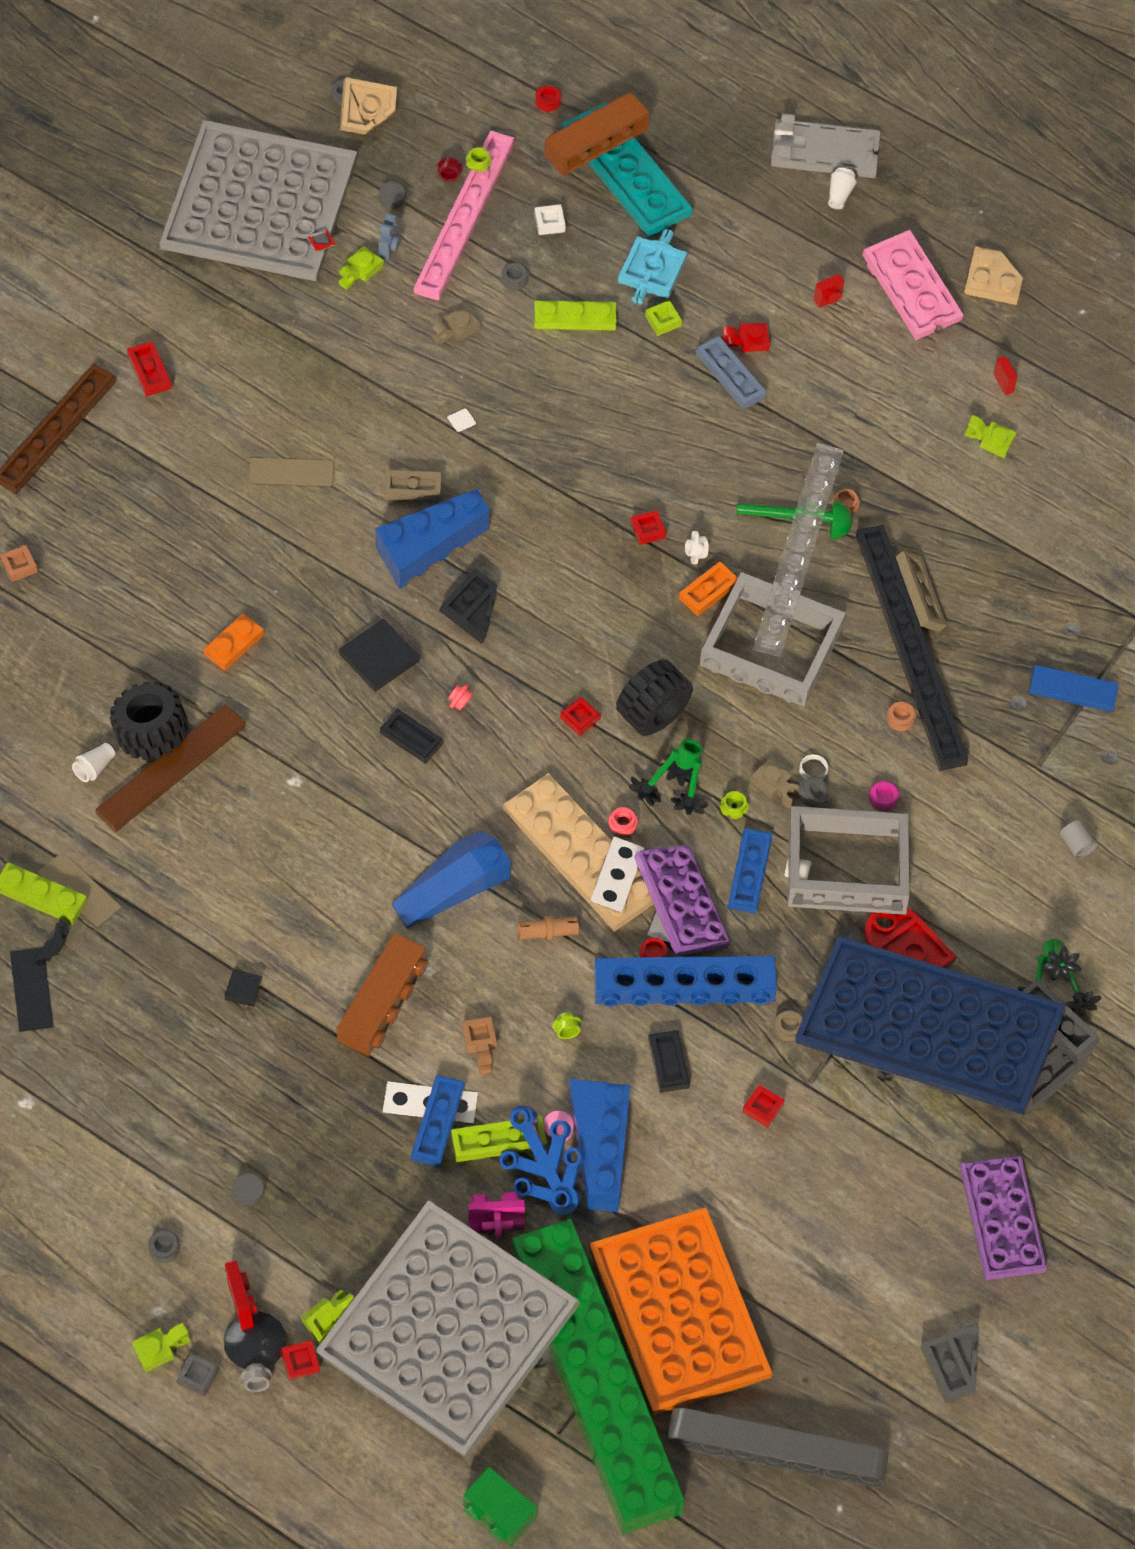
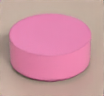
(554, 1116)

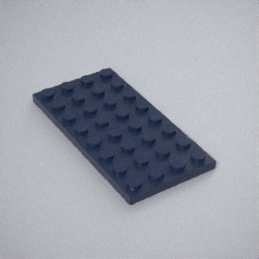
(931, 1024)

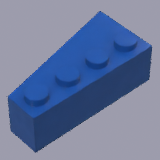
(430, 535)
(600, 1132)

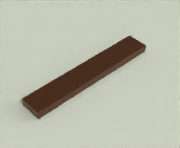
(55, 428)
(170, 768)

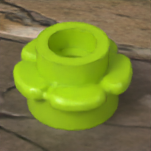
(478, 159)
(734, 798)
(567, 1025)

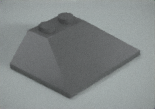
(1067, 1054)

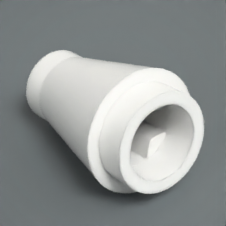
(841, 185)
(92, 763)

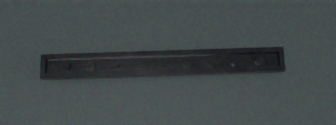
(912, 648)

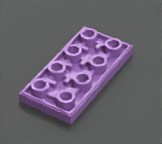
(682, 900)
(1003, 1218)

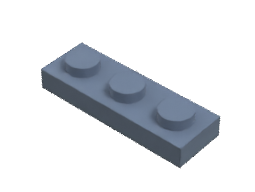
(731, 373)

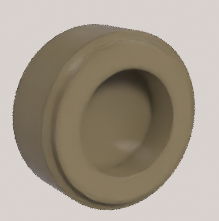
(787, 1025)

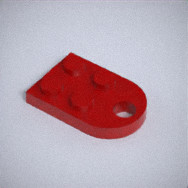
(909, 938)

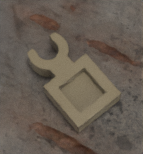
(775, 780)

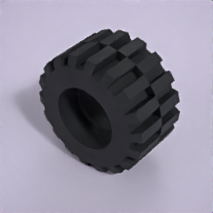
(654, 697)
(143, 704)

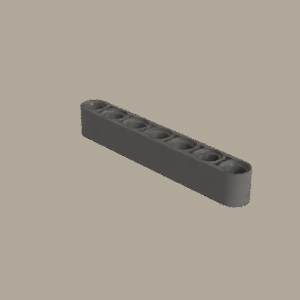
(777, 1447)

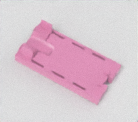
(910, 286)

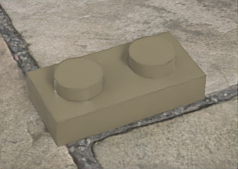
(412, 485)

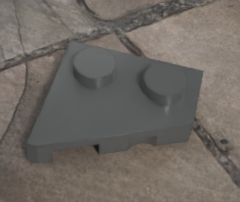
(953, 1361)

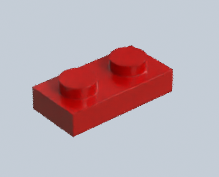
(149, 368)
(238, 1285)

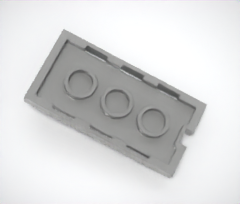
(824, 147)

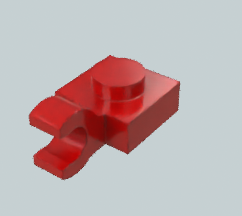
(749, 336)

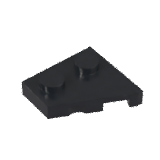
(472, 605)

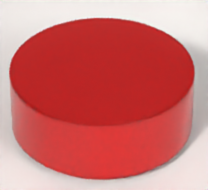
(548, 98)

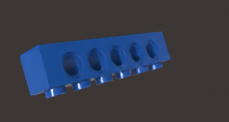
(696, 970)

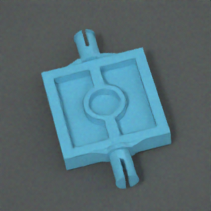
(652, 267)

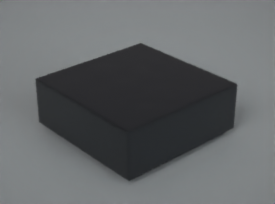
(243, 988)

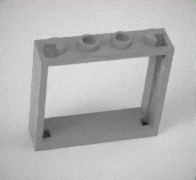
(764, 679)
(842, 894)

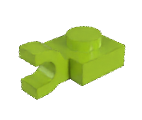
(360, 265)
(993, 439)
(325, 1314)
(155, 1348)

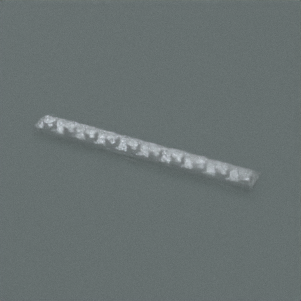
(798, 550)

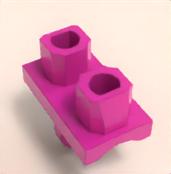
(497, 1215)

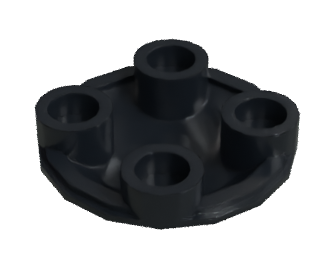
(256, 1344)

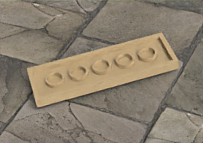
(572, 844)

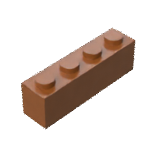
(596, 133)
(382, 994)

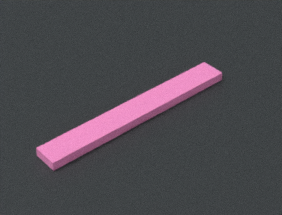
(463, 219)

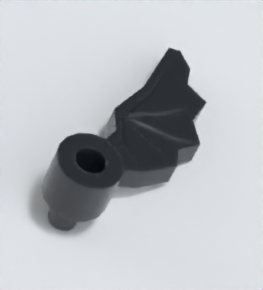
(55, 944)

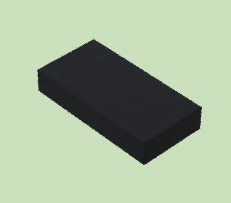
(411, 736)
(668, 1061)

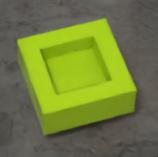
(663, 318)

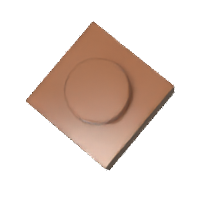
(18, 563)

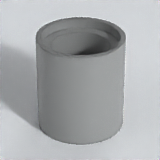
(1078, 839)

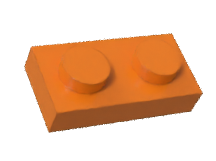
(708, 589)
(233, 642)

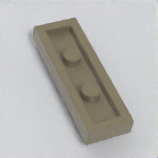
(921, 591)

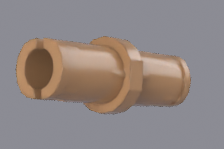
(547, 928)

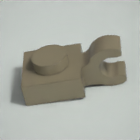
(457, 324)

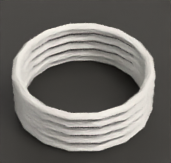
(813, 757)

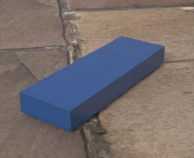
(1073, 688)
(750, 870)
(438, 1120)

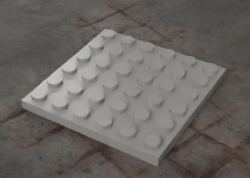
(258, 199)
(447, 1328)

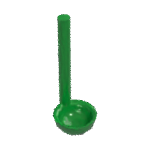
(840, 516)

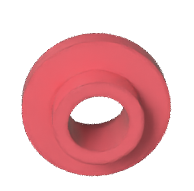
(460, 696)
(623, 814)

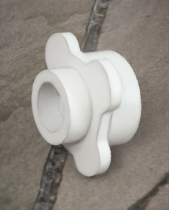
(696, 547)

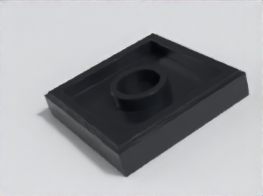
(379, 655)

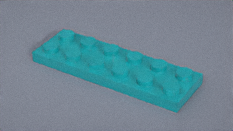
(639, 184)

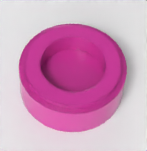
(884, 796)

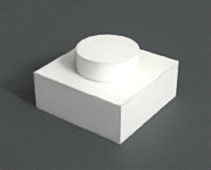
(549, 219)

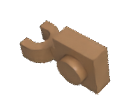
(480, 1038)

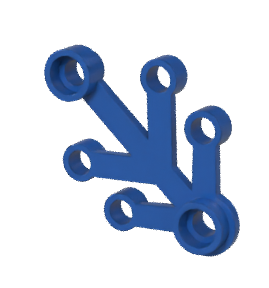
(546, 1163)

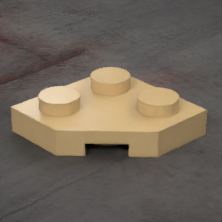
(365, 105)
(993, 277)

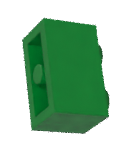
(499, 1507)

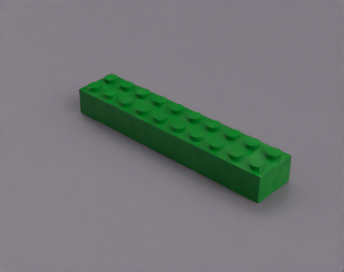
(603, 1386)

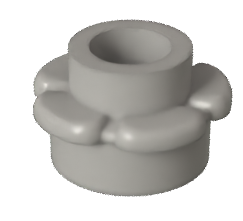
(256, 1377)

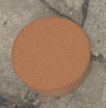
(901, 716)

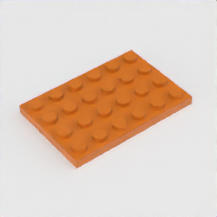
(680, 1311)

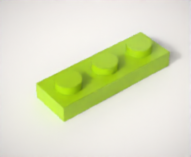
(575, 315)
(41, 893)
(492, 1140)

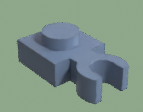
(389, 239)

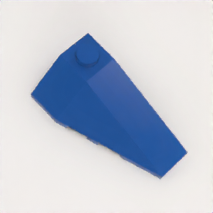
(456, 876)

